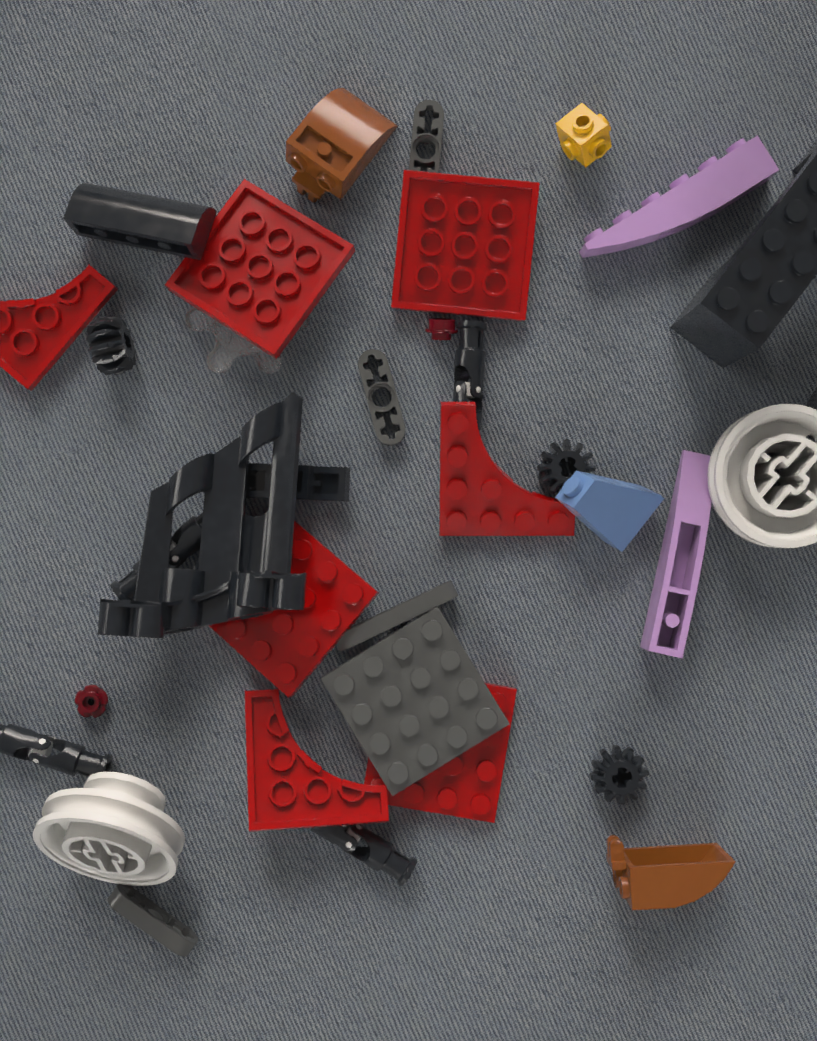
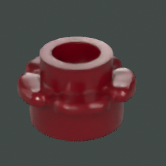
(441, 328)
(100, 701)

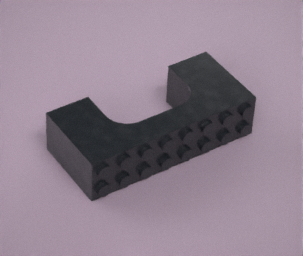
(761, 279)

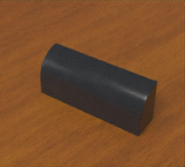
(140, 220)

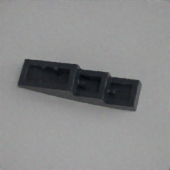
(312, 482)

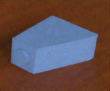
(609, 506)

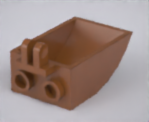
(335, 144)
(666, 874)

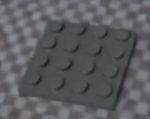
(414, 700)

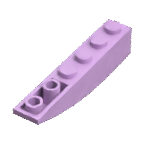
(689, 199)
(679, 559)

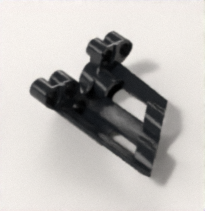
(241, 558)

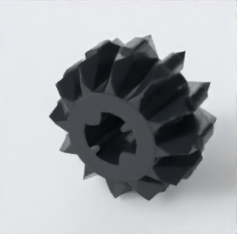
(111, 345)
(564, 455)
(627, 782)

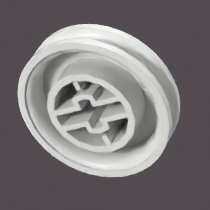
(744, 475)
(111, 831)

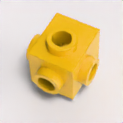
(584, 135)

